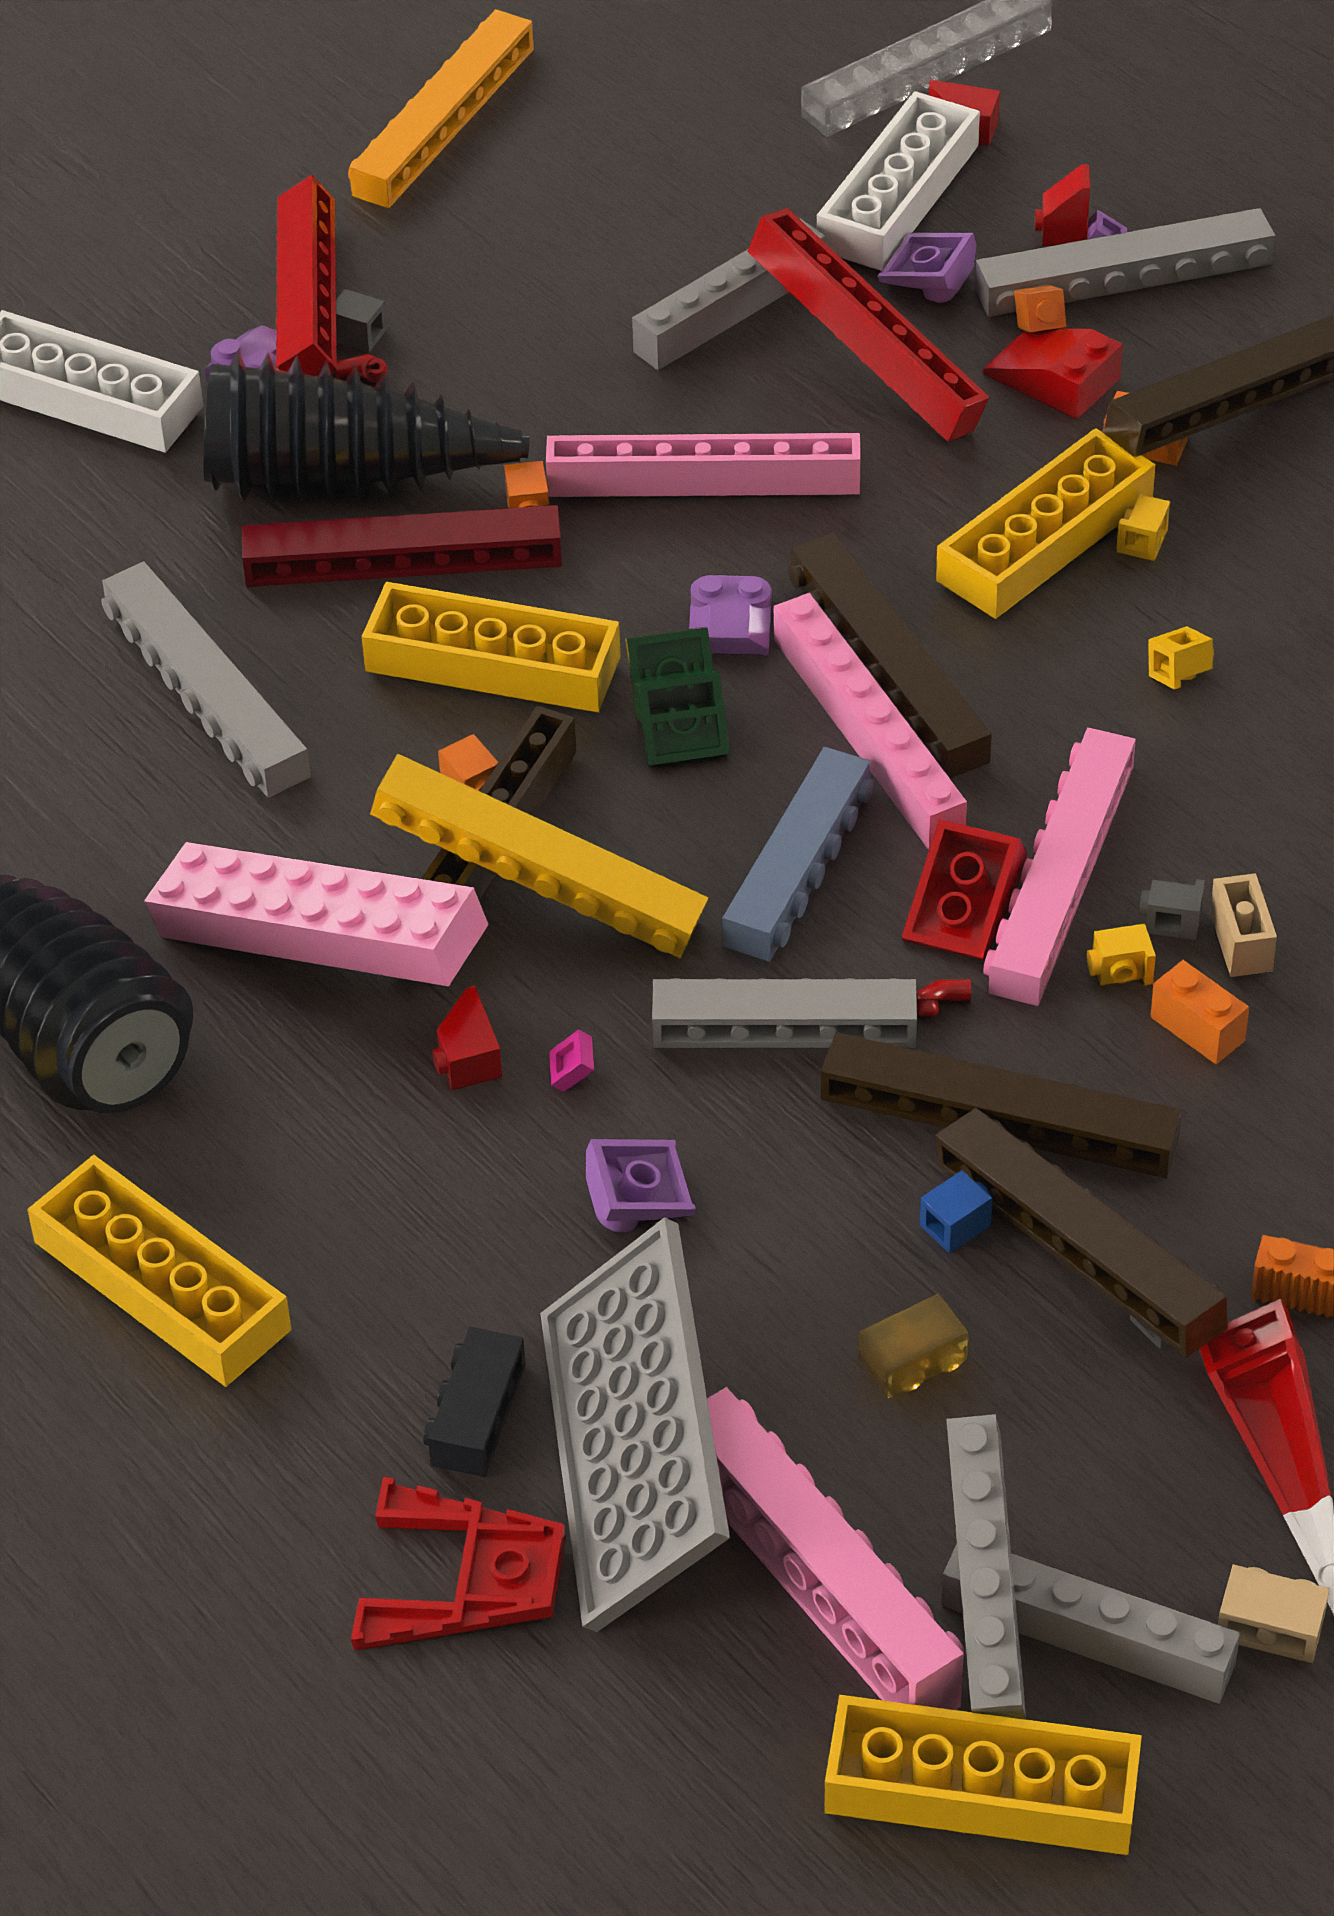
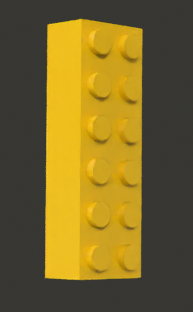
(1043, 523)
(491, 646)
(160, 1270)
(982, 1774)

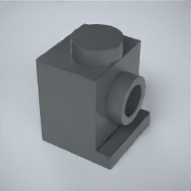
(1173, 908)

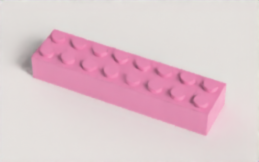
(317, 913)
(831, 1565)

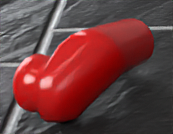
(368, 367)
(939, 991)

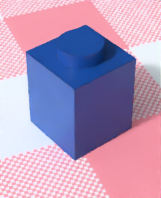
(956, 1211)

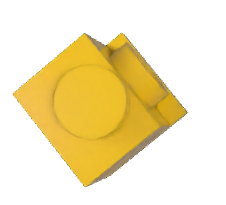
(1143, 528)
(1179, 656)
(1122, 955)

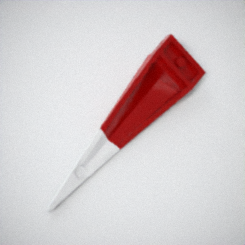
(1270, 1399)

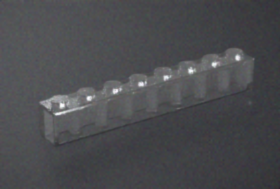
(927, 55)

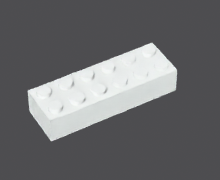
(899, 179)
(95, 383)

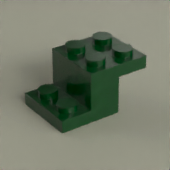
(677, 696)

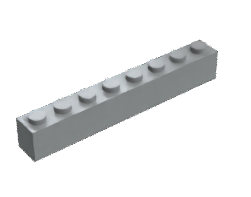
(1129, 260)
(206, 680)

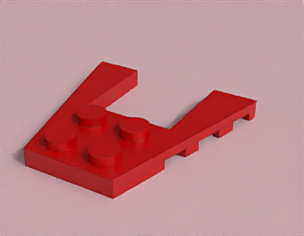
(504, 1575)

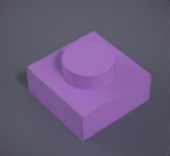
(1103, 225)

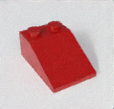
(1060, 367)
(964, 889)

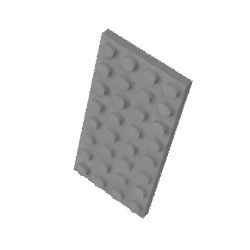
(633, 1426)

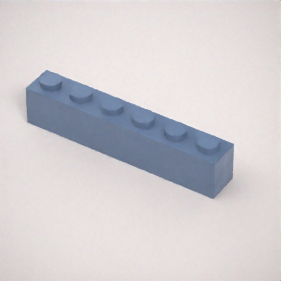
(797, 854)

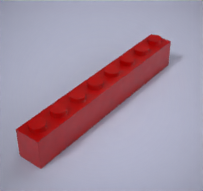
(306, 278)
(868, 324)

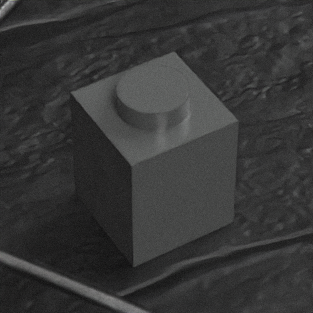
(359, 320)

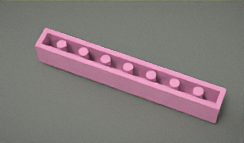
(703, 464)
(867, 717)
(1060, 867)

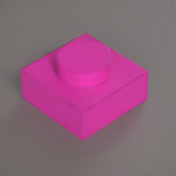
(571, 1060)

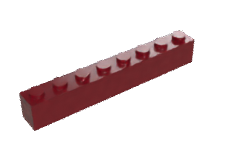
(401, 546)

